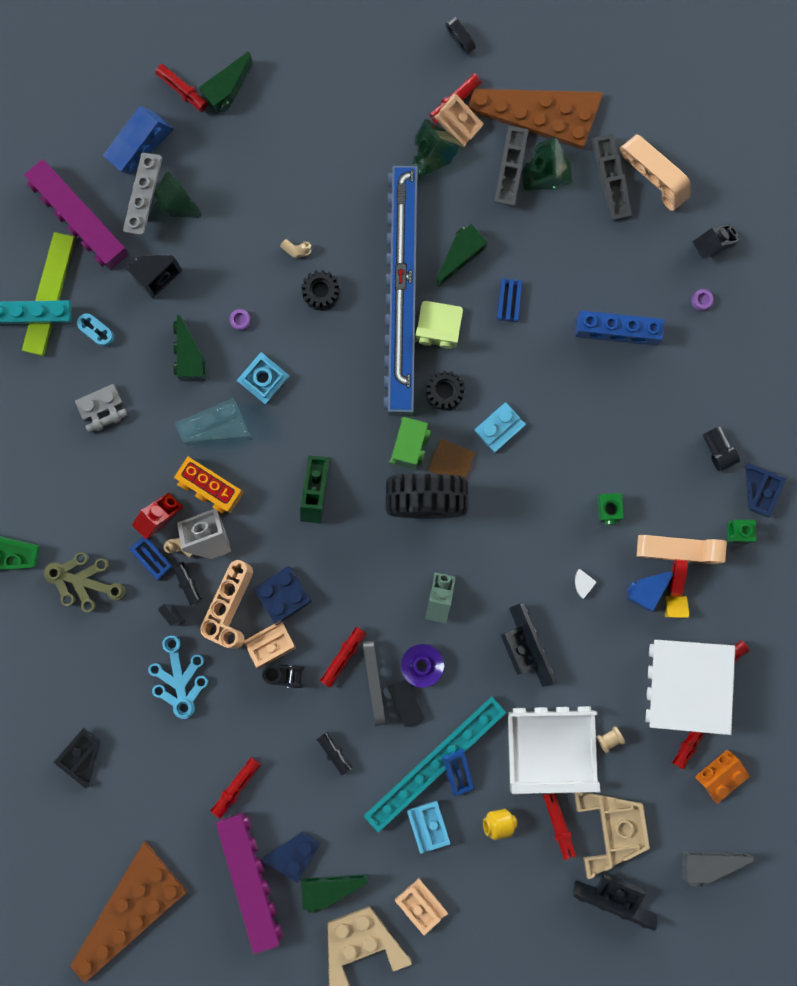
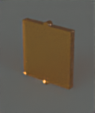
(451, 459)

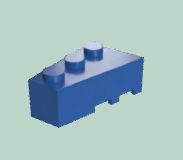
(139, 136)

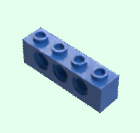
(619, 328)

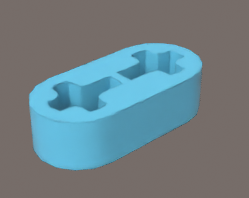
(98, 326)

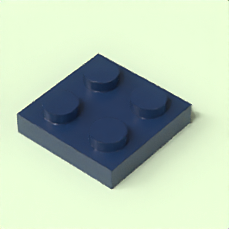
(282, 595)

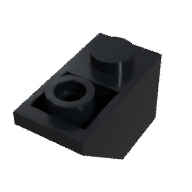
(716, 240)

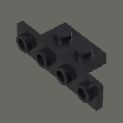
(525, 647)
(617, 898)

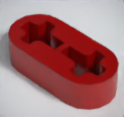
(678, 578)

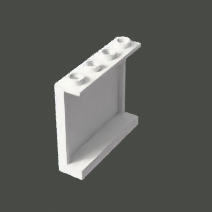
(691, 686)
(552, 750)

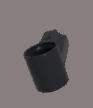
(723, 454)

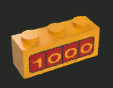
(208, 486)

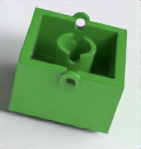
(409, 443)

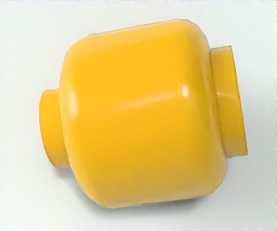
(499, 824)

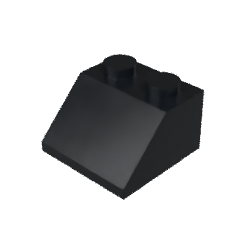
(154, 272)

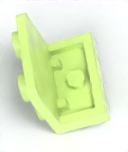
(439, 324)

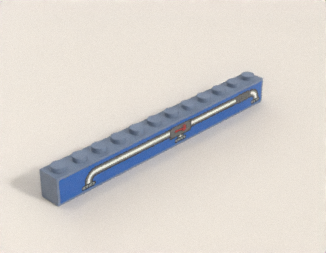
(402, 290)

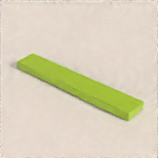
(50, 290)

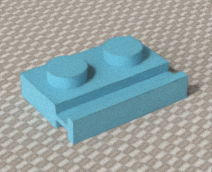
(499, 427)
(428, 826)

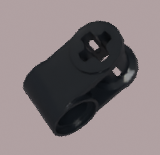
(285, 675)

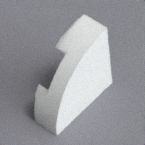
(583, 583)

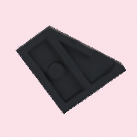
(79, 757)

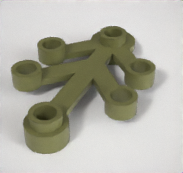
(80, 581)

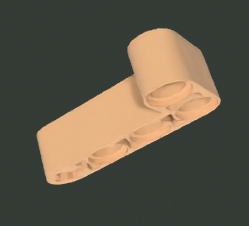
(658, 170)
(669, 548)
(231, 603)

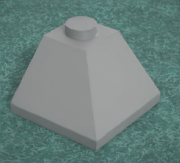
(204, 535)

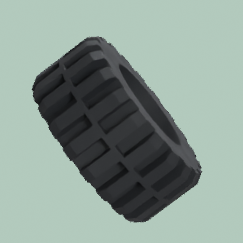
(427, 496)

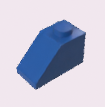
(648, 590)

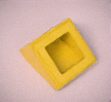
(676, 607)

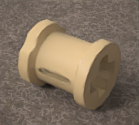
(610, 739)

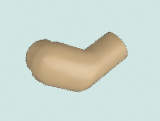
(298, 251)
(174, 545)

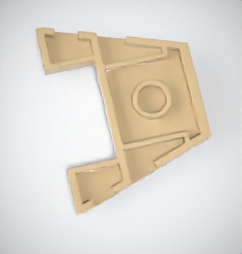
(622, 829)
(357, 937)

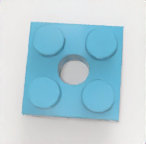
(266, 390)

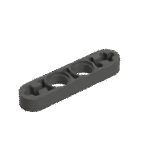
(374, 683)

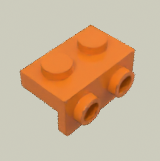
(722, 776)

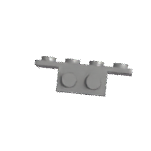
(142, 194)

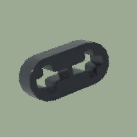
(460, 35)

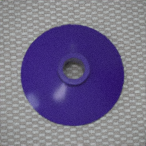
(433, 669)

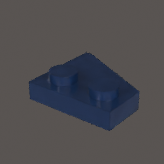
(762, 489)
(293, 856)

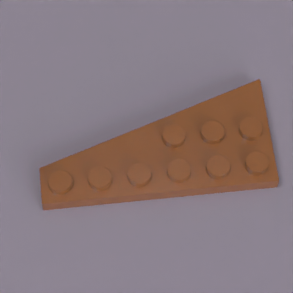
(545, 113)
(136, 903)

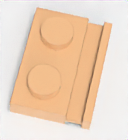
(459, 120)
(269, 645)
(421, 906)

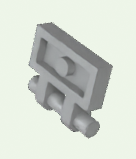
(99, 402)

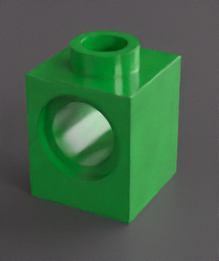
(614, 500)
(741, 531)

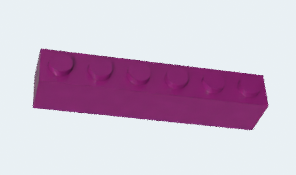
(76, 214)
(249, 883)

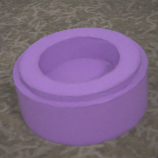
(702, 300)
(240, 320)

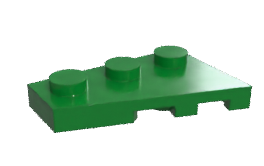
(17, 554)

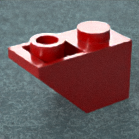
(156, 515)

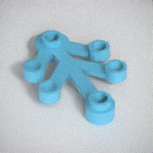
(179, 680)

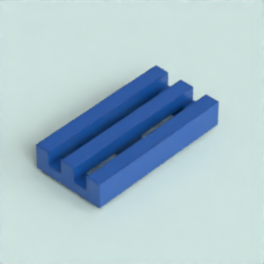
(511, 283)
(164, 571)
(453, 757)

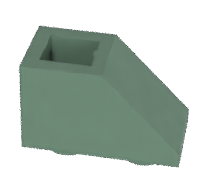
(440, 597)

